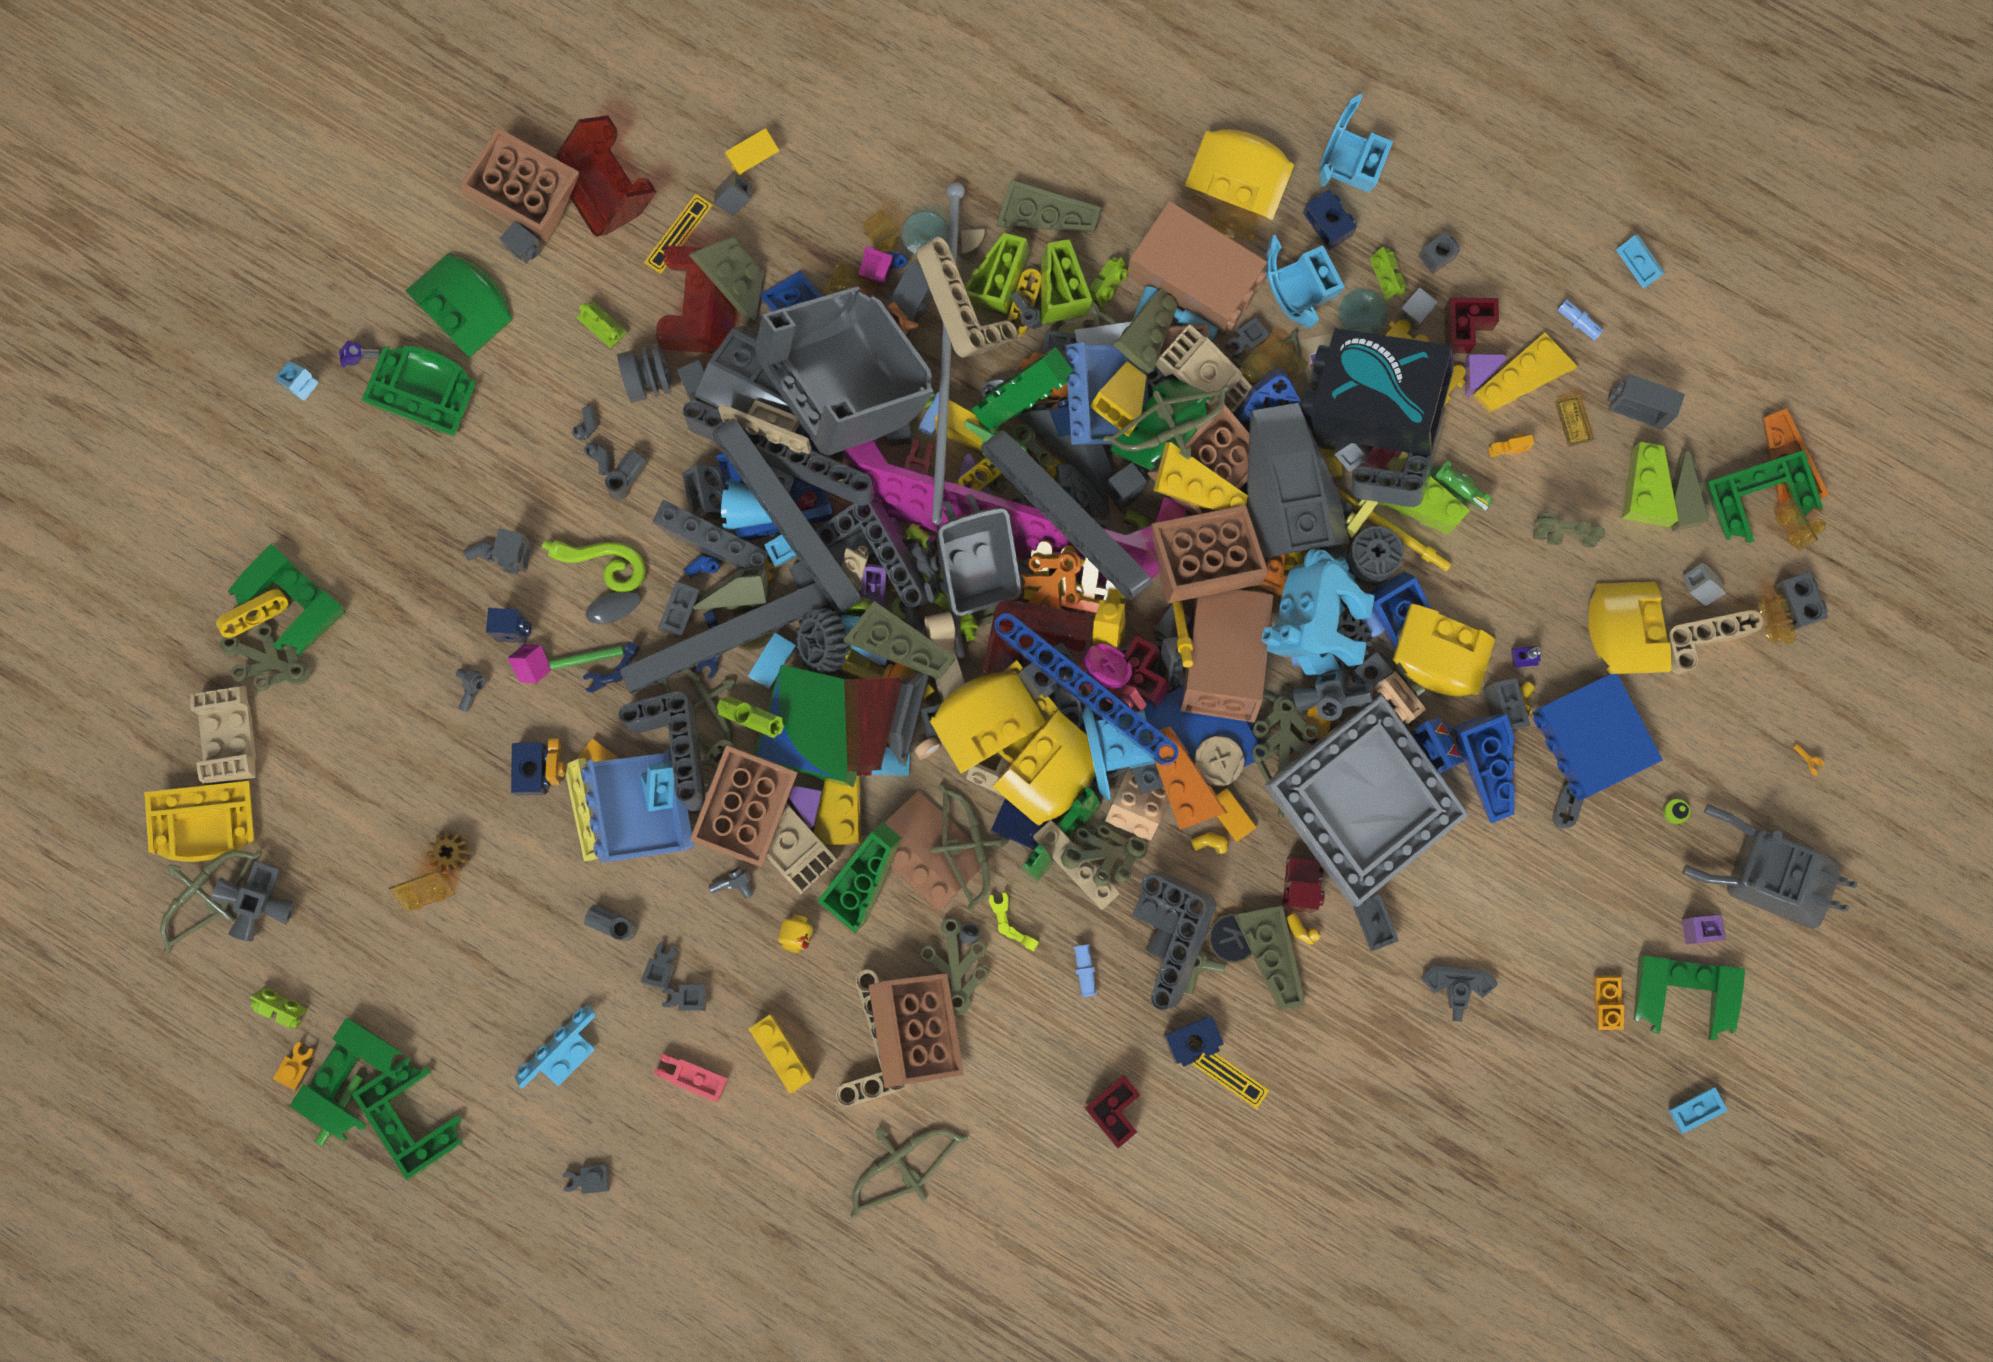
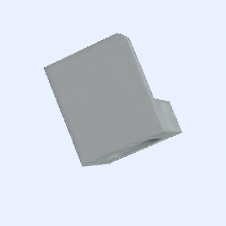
(1417, 308)
(1351, 454)
(1704, 584)

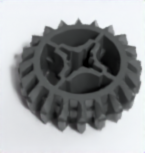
(822, 641)

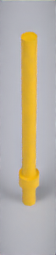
(1428, 553)
(1184, 643)

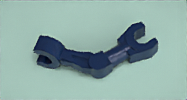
(713, 662)
(600, 680)

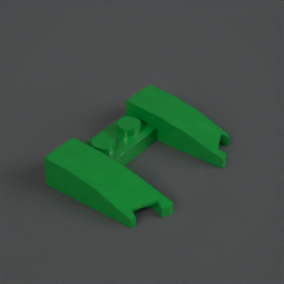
(1726, 491)
(319, 607)
(1081, 810)
(1657, 973)
(352, 1043)
(375, 1103)

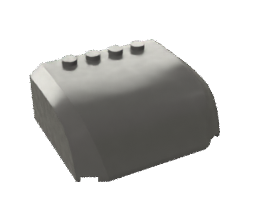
(843, 368)

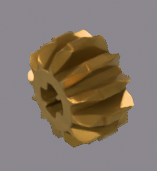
(446, 863)

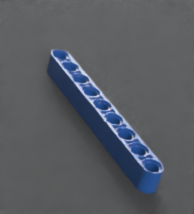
(1080, 677)

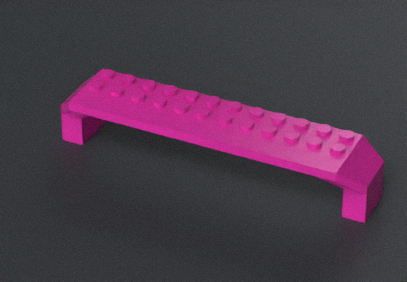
(910, 500)

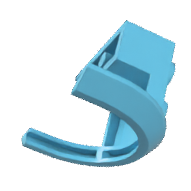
(1352, 157)
(1302, 284)
(1113, 750)

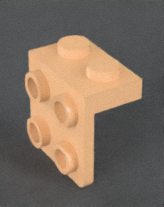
(1400, 697)
(1137, 812)

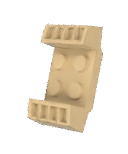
(1204, 366)
(225, 735)
(798, 852)

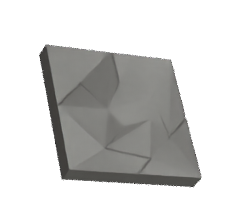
(1366, 800)

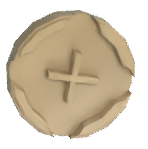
(1219, 760)

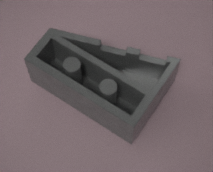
(912, 294)

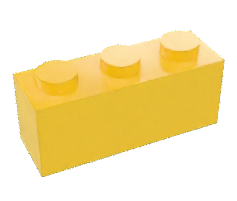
(781, 1053)

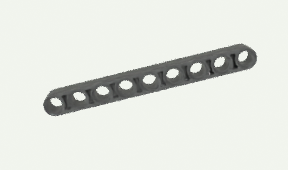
(705, 419)
(1066, 514)
(786, 516)
(722, 638)

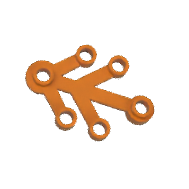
(1050, 584)

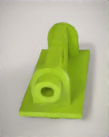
(1384, 266)
(1114, 272)
(600, 324)
(268, 1001)

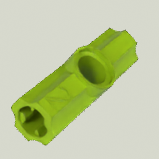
(750, 716)

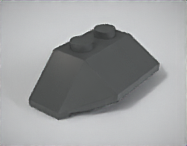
(906, 715)

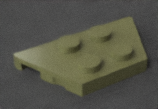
(733, 274)

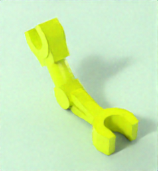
(1003, 926)

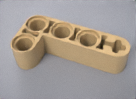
(1713, 634)

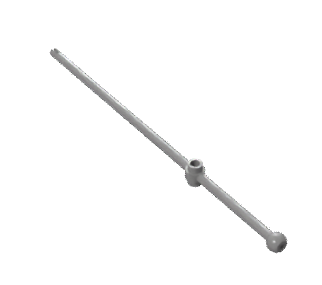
(955, 192)

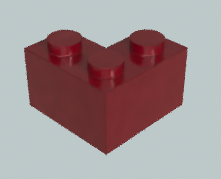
(1466, 317)
(1143, 658)
(1301, 886)
(1107, 1109)

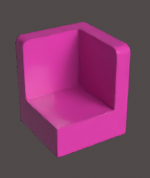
(875, 265)
(529, 663)

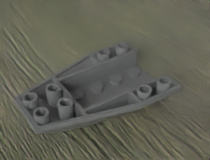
(738, 378)
(1290, 486)

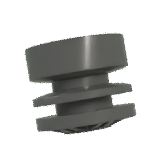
(644, 373)
(1364, 564)

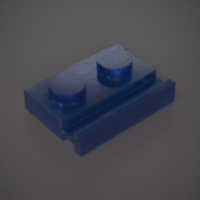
(1016, 825)

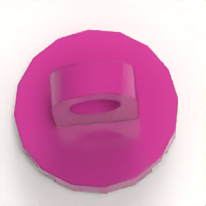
(1107, 666)

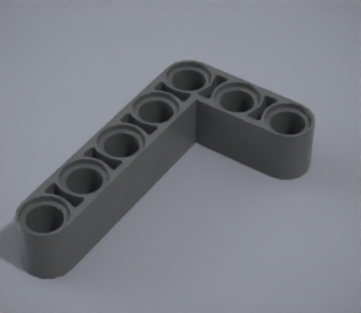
(1397, 487)
(881, 545)
(679, 740)
(1182, 936)

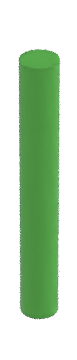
(586, 657)
(344, 1102)

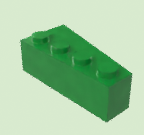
(1023, 389)
(859, 882)

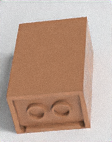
(1198, 267)
(1227, 655)

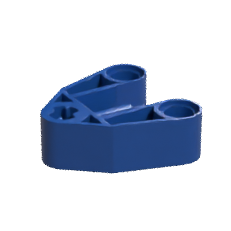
(1266, 387)

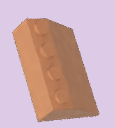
(520, 184)
(1221, 447)
(1208, 554)
(743, 805)
(927, 872)
(915, 1030)

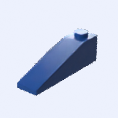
(1490, 762)

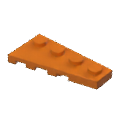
(1784, 439)
(1185, 786)

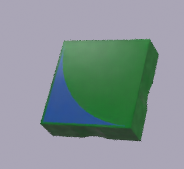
(813, 726)

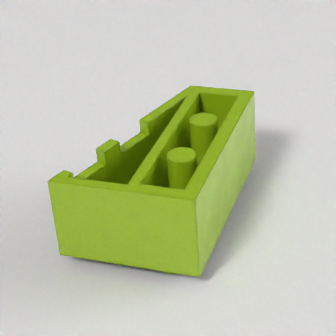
(999, 274)
(1062, 284)
(1649, 487)
(1438, 509)

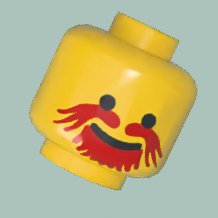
(795, 934)

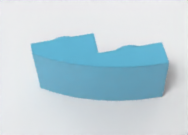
(773, 656)

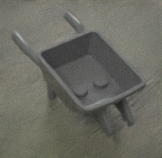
(976, 562)
(1778, 874)

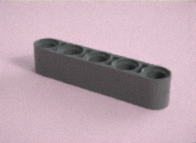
(803, 578)

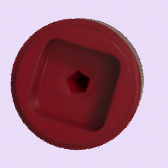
(807, 501)

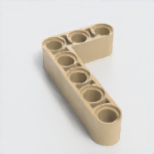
(955, 306)
(941, 631)
(859, 1085)

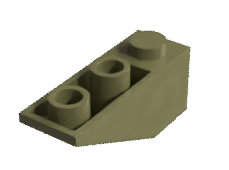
(1688, 495)
(743, 587)

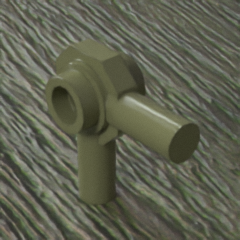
(1200, 965)

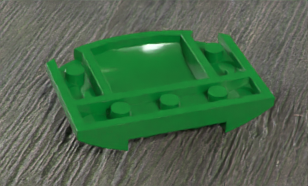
(462, 302)
(420, 388)
(1153, 425)

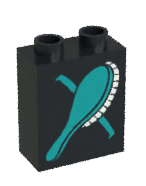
(1379, 391)

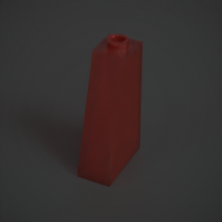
(868, 721)

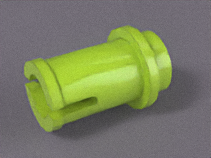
(917, 535)

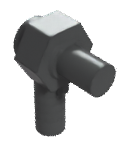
(1030, 316)
(472, 682)
(737, 879)

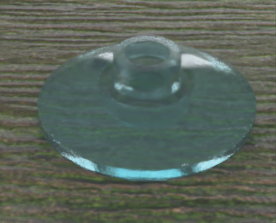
(923, 223)
(1355, 319)

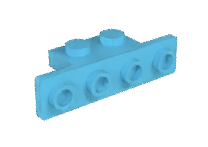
(561, 1053)

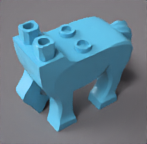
(1312, 611)

